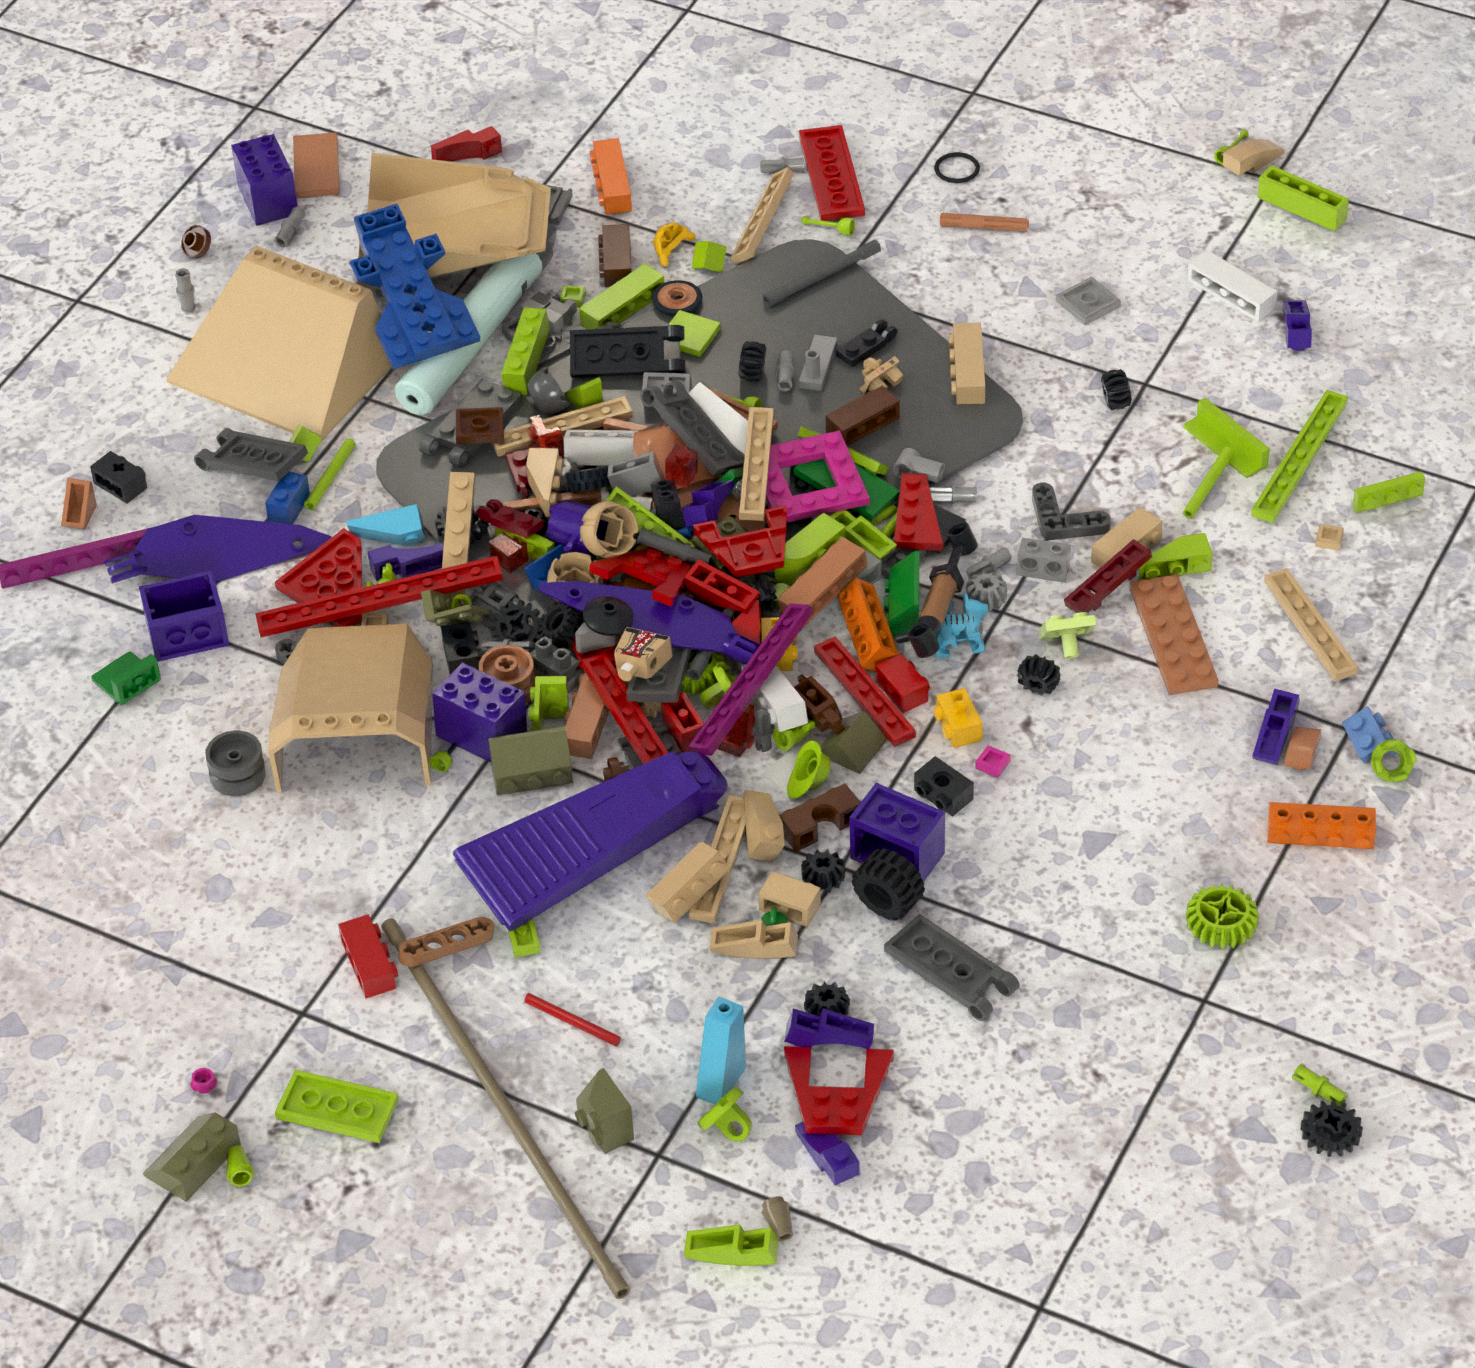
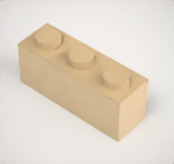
(1138, 526)
(687, 882)

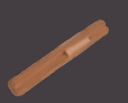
(984, 222)

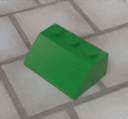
(903, 594)

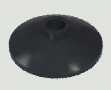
(607, 616)

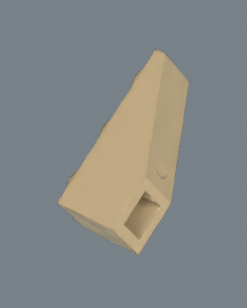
(542, 473)

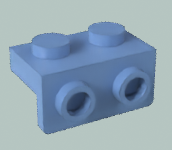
(1366, 732)

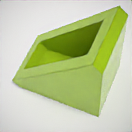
(586, 394)

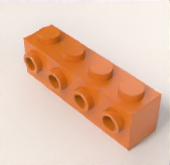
(611, 176)
(867, 624)
(1318, 825)

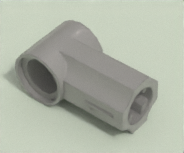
(912, 462)

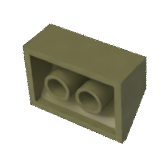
(530, 760)
(194, 1155)

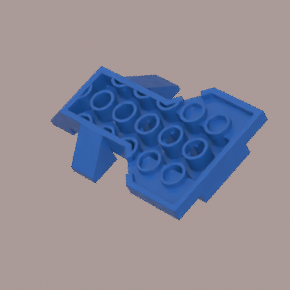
(401, 269)

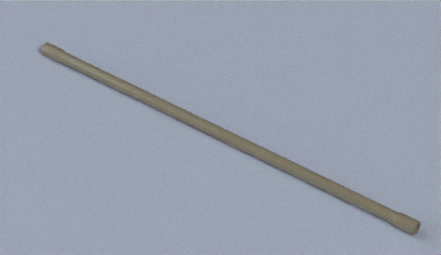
(610, 1274)

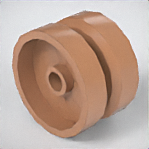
(511, 666)

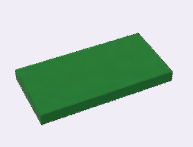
(879, 491)

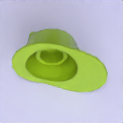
(809, 771)

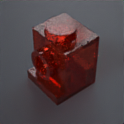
(509, 552)

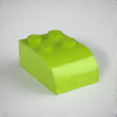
(808, 546)

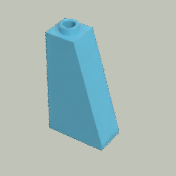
(722, 1050)

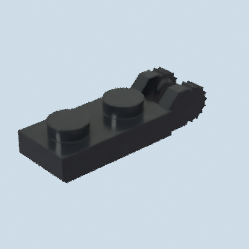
(866, 343)

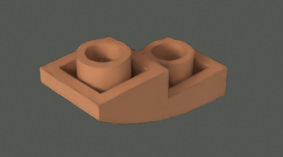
(1302, 748)

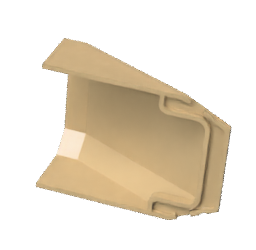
(473, 208)
(354, 686)

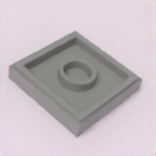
(1088, 300)

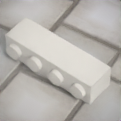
(1232, 285)
(724, 417)
(598, 446)
(782, 701)

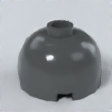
(545, 393)

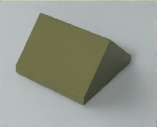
(855, 744)

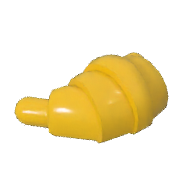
(668, 238)

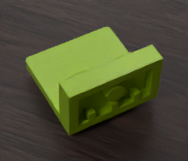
(549, 700)

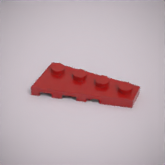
(916, 516)

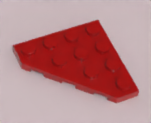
(326, 572)

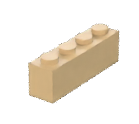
(968, 363)

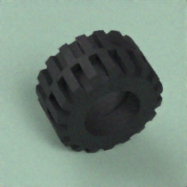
(888, 884)

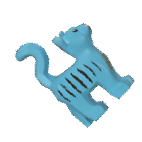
(963, 627)

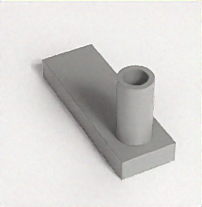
(817, 362)

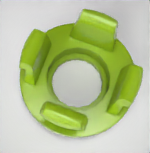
(1406, 755)

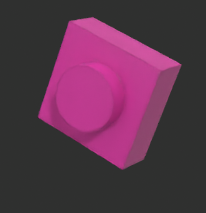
(993, 761)

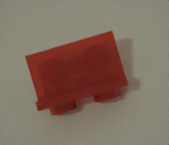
(545, 438)
(741, 734)

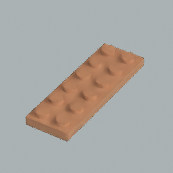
(1173, 634)

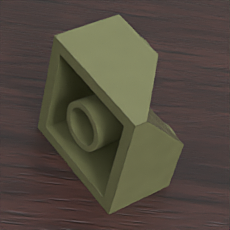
(605, 1113)

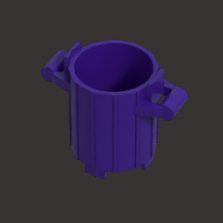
(565, 526)

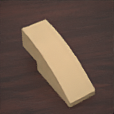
(1251, 155)
(755, 940)

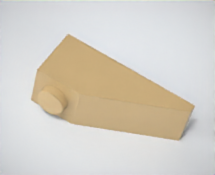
(763, 826)

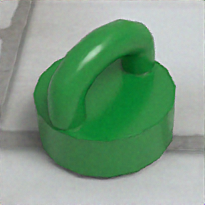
(774, 917)

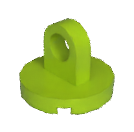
(715, 693)
(724, 1113)

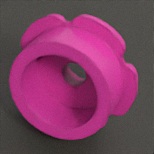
(203, 1075)

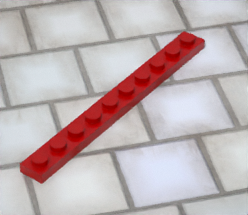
(377, 596)

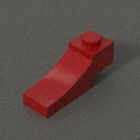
(468, 145)

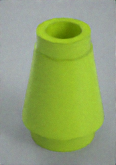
(239, 1168)

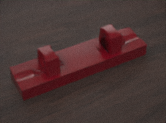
(1108, 578)

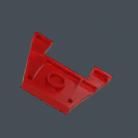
(748, 551)
(648, 566)

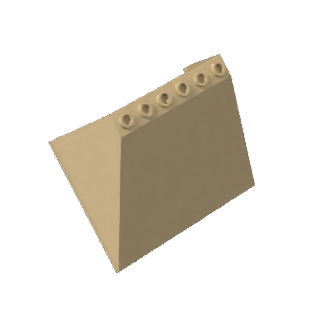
(286, 345)

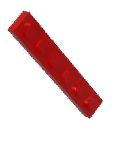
(865, 691)
(626, 713)

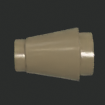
(778, 1217)

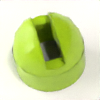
(457, 603)

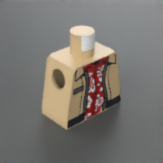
(641, 653)

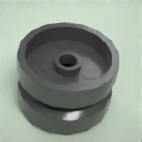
(235, 763)

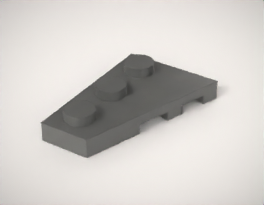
(553, 347)

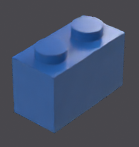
(287, 498)

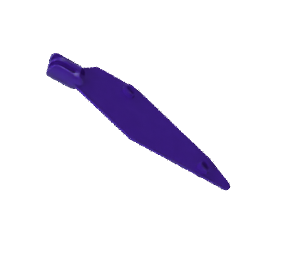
(213, 544)
(686, 622)

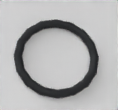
(954, 180)

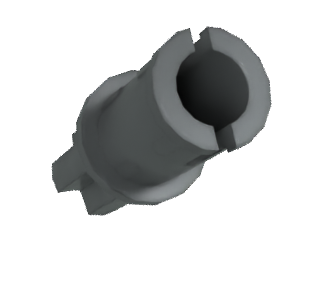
(763, 730)

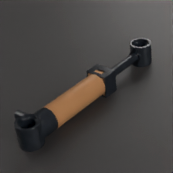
(945, 583)

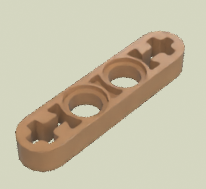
(417, 952)

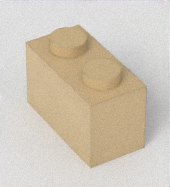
(791, 897)

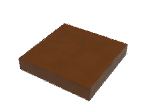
(479, 425)

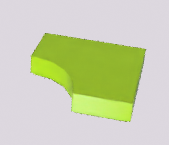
(698, 332)

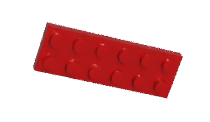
(831, 173)

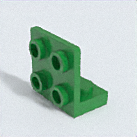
(127, 676)

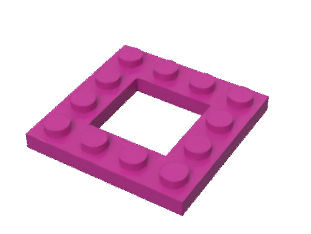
(832, 448)

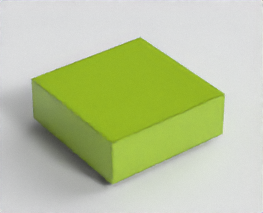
(575, 293)

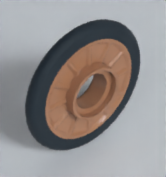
(663, 296)

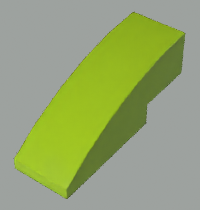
(865, 534)
(732, 1246)

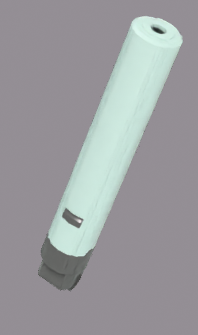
(488, 306)

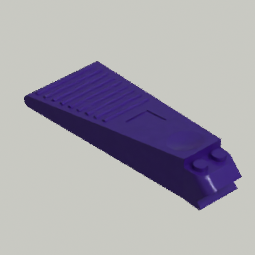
(583, 837)

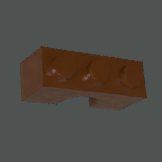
(833, 806)

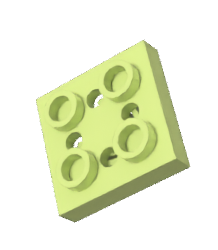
(1067, 630)

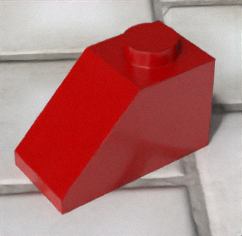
(749, 623)

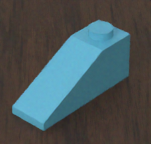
(396, 526)

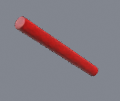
(572, 1019)

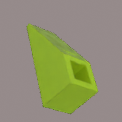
(1181, 557)

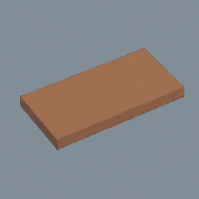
(316, 165)

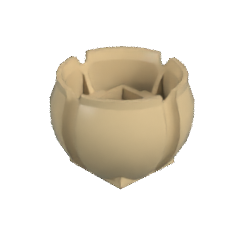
(619, 532)
(572, 567)

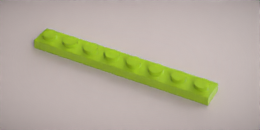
(1299, 456)

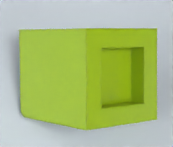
(709, 256)
(308, 438)

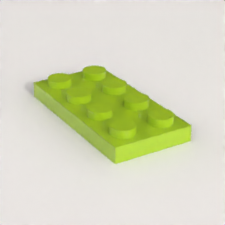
(337, 1106)

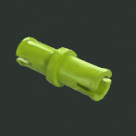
(1319, 1085)

